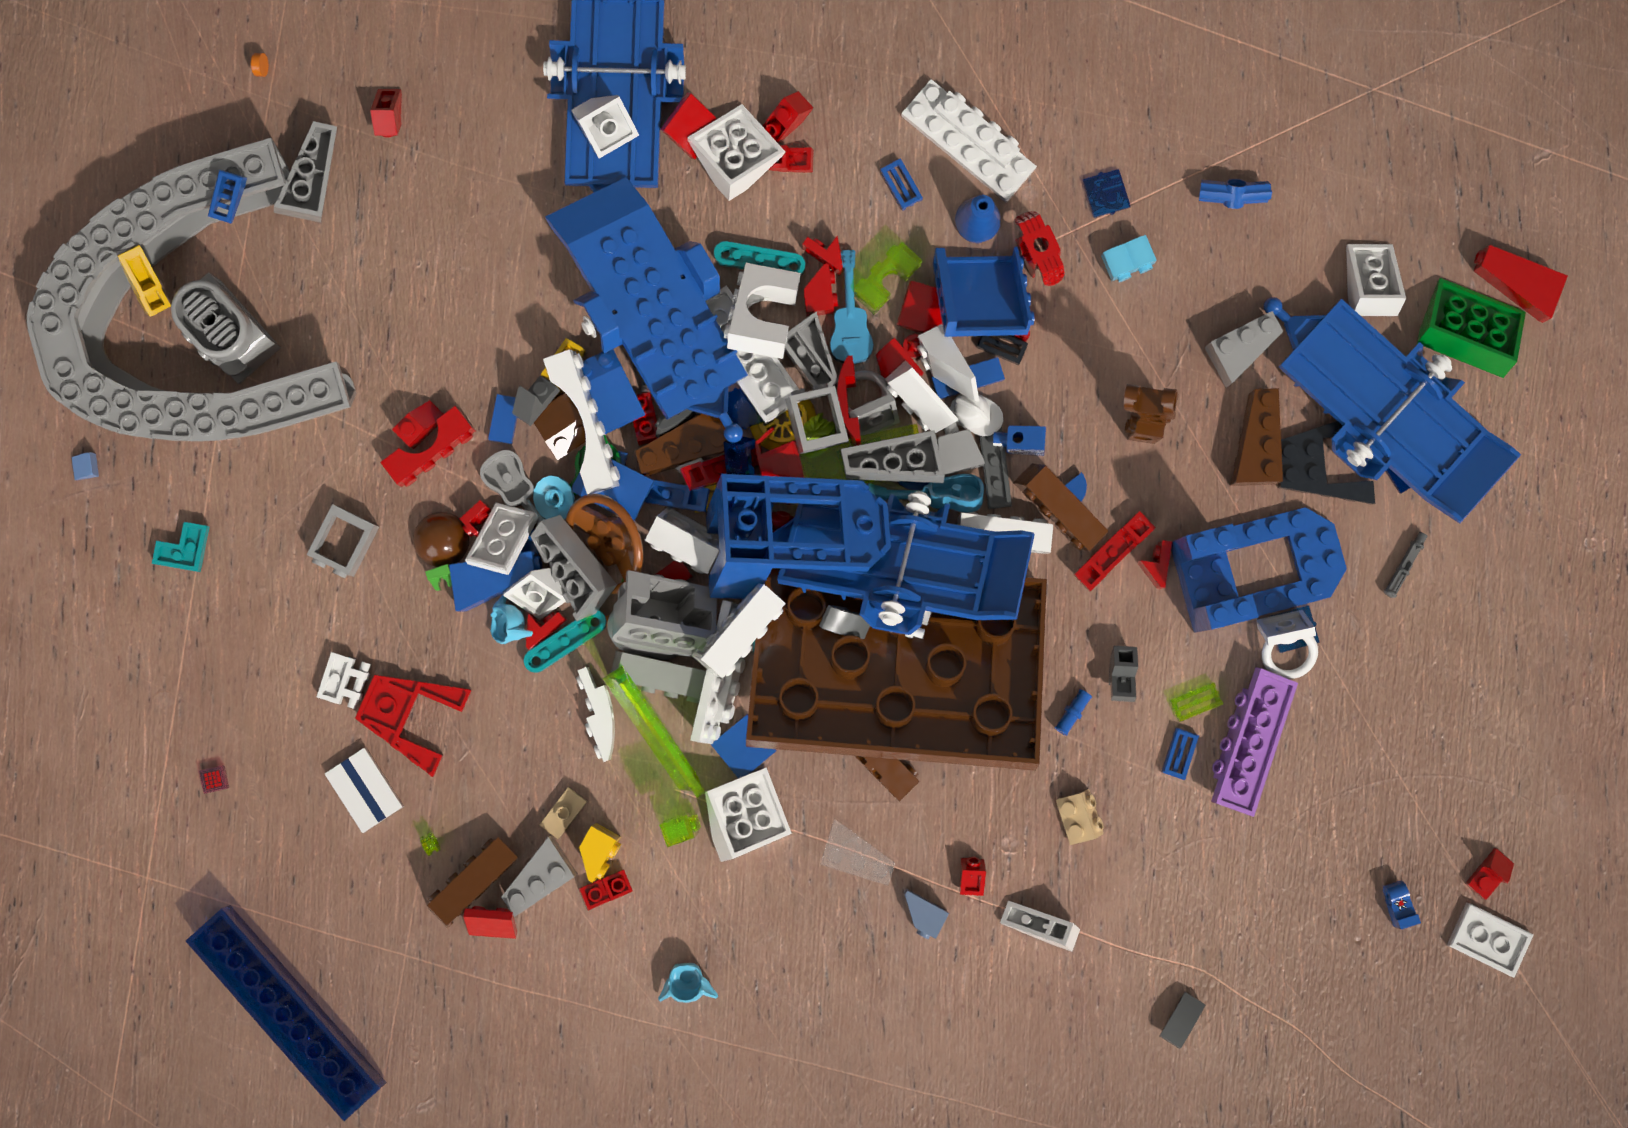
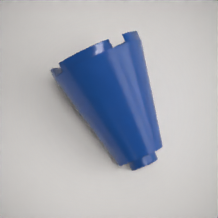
(978, 219)

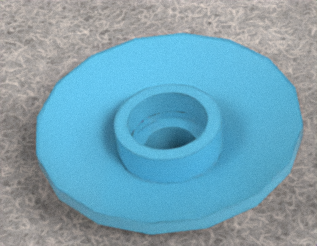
(546, 500)

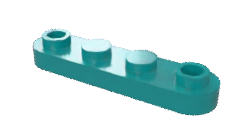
(742, 254)
(564, 642)

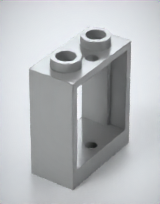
(816, 444)
(358, 555)

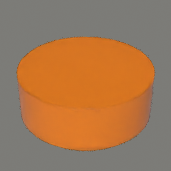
(259, 64)

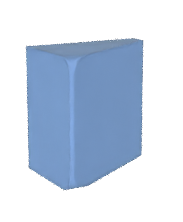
(85, 466)

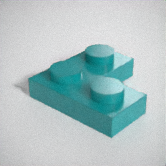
(188, 553)

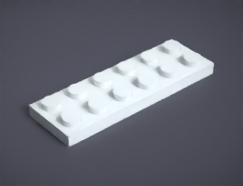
(767, 379)

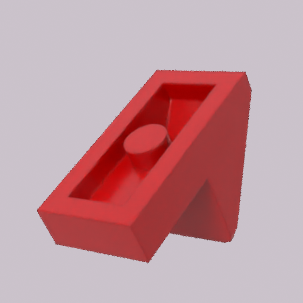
(831, 255)
(1158, 570)
(540, 633)
(1490, 874)

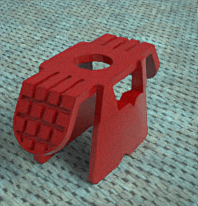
(1047, 261)
(780, 461)

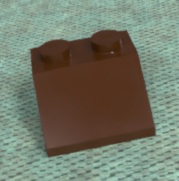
(561, 426)

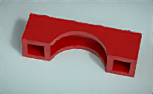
(452, 430)

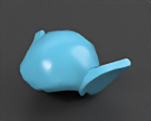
(507, 622)
(686, 984)

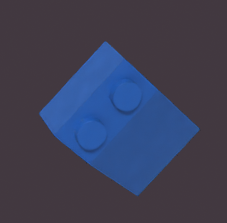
(611, 391)

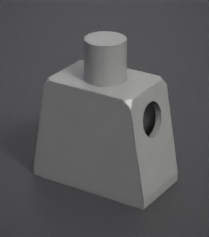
(958, 451)

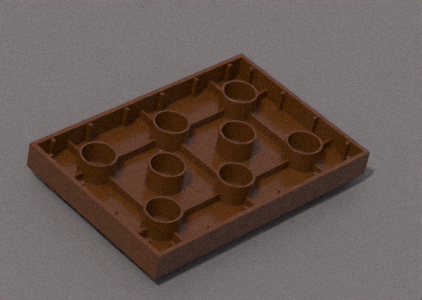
(946, 698)

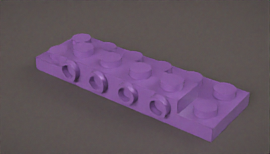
(1252, 741)

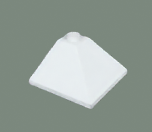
(735, 151)
(745, 815)

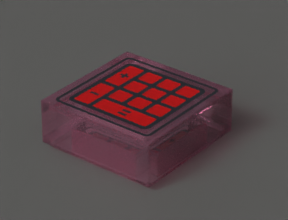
(214, 779)

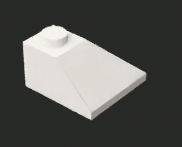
(605, 123)
(537, 593)

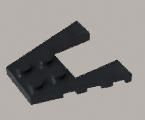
(1306, 471)

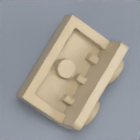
(1080, 817)

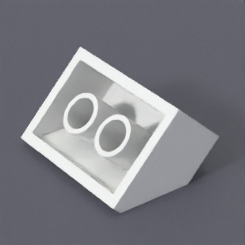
(919, 398)
(684, 540)

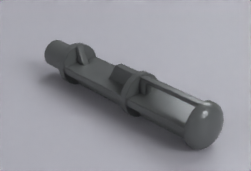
(1405, 566)

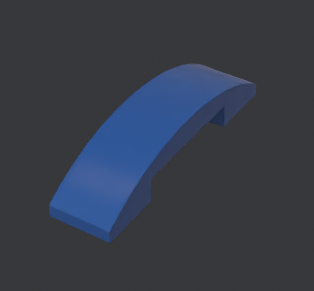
(678, 496)

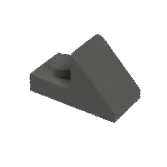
(532, 402)

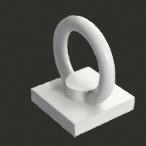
(1286, 630)

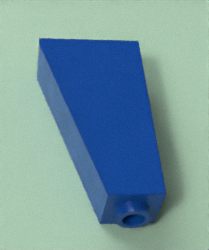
(478, 585)

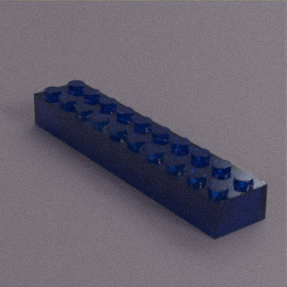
(286, 1012)

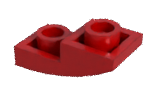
(645, 425)
(605, 890)

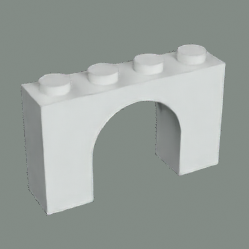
(757, 285)

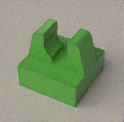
(436, 574)

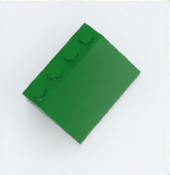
(1472, 328)

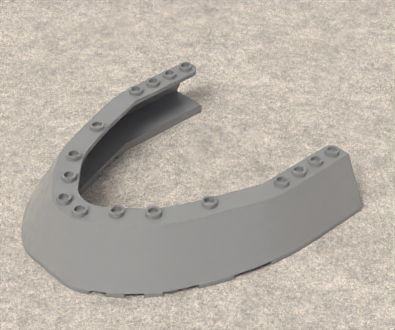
(88, 283)

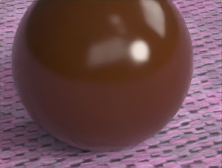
(440, 539)

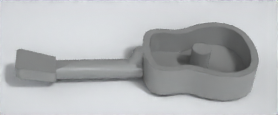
(506, 476)

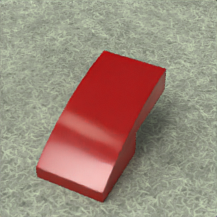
(795, 160)

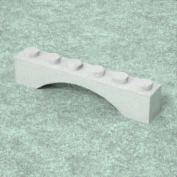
(597, 468)

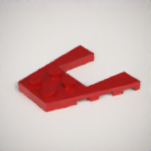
(389, 706)

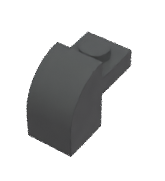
(1122, 673)

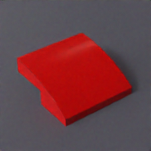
(920, 308)

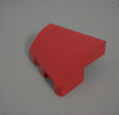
(892, 356)

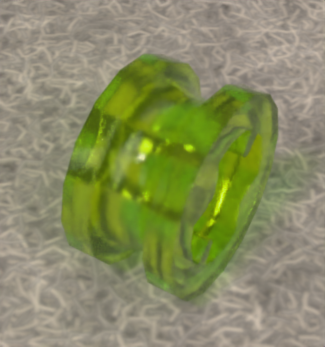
(430, 844)

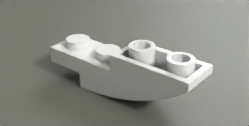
(602, 723)

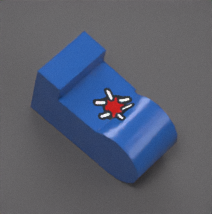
(1400, 905)

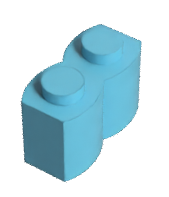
(1129, 258)

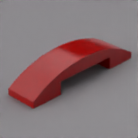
(845, 381)
(709, 472)
(1114, 551)

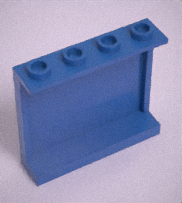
(982, 295)

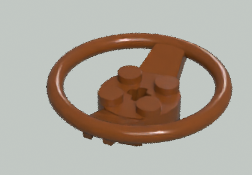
(612, 537)

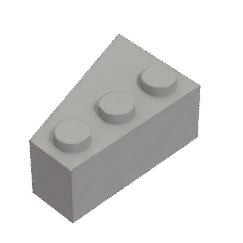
(1242, 346)
(810, 354)
(540, 877)

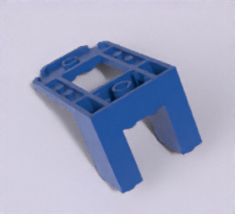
(744, 524)
(1210, 584)

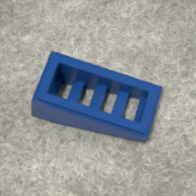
(221, 184)

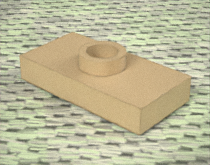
(563, 813)

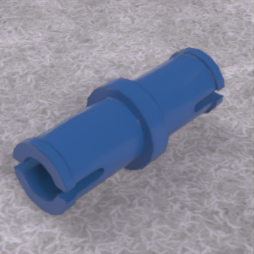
(1073, 712)

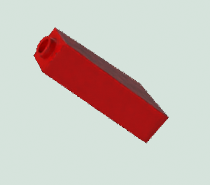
(1522, 281)

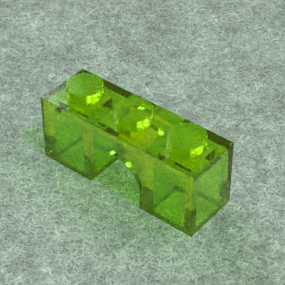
(900, 262)
(680, 828)

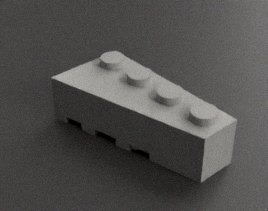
(309, 176)
(897, 459)
(574, 566)
(662, 676)

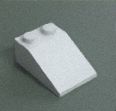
(1374, 280)
(946, 362)

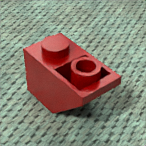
(787, 116)
(819, 294)

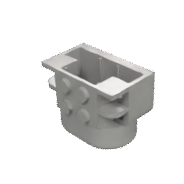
(235, 338)
(661, 617)

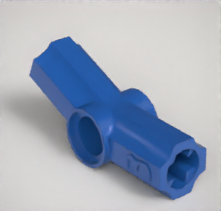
(1235, 192)

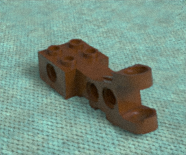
(1149, 412)

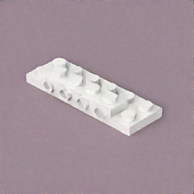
(969, 139)
(717, 693)

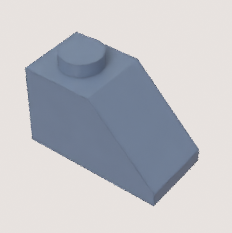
(925, 915)

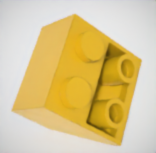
(596, 849)

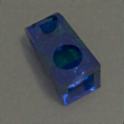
(739, 457)

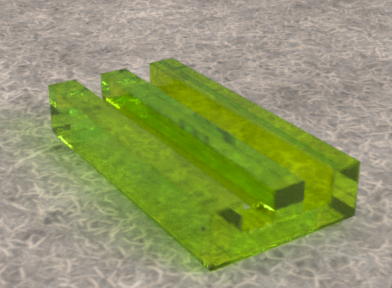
(1215, 694)

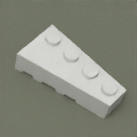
(993, 522)
(740, 631)

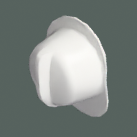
(979, 417)

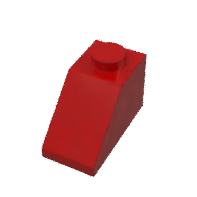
(387, 112)
(418, 424)

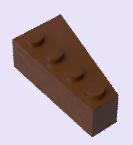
(1260, 441)
(471, 882)

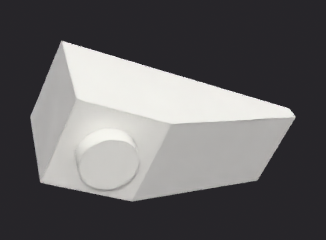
(1040, 925)

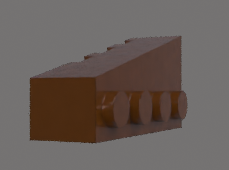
(693, 440)
(1061, 506)
(891, 774)

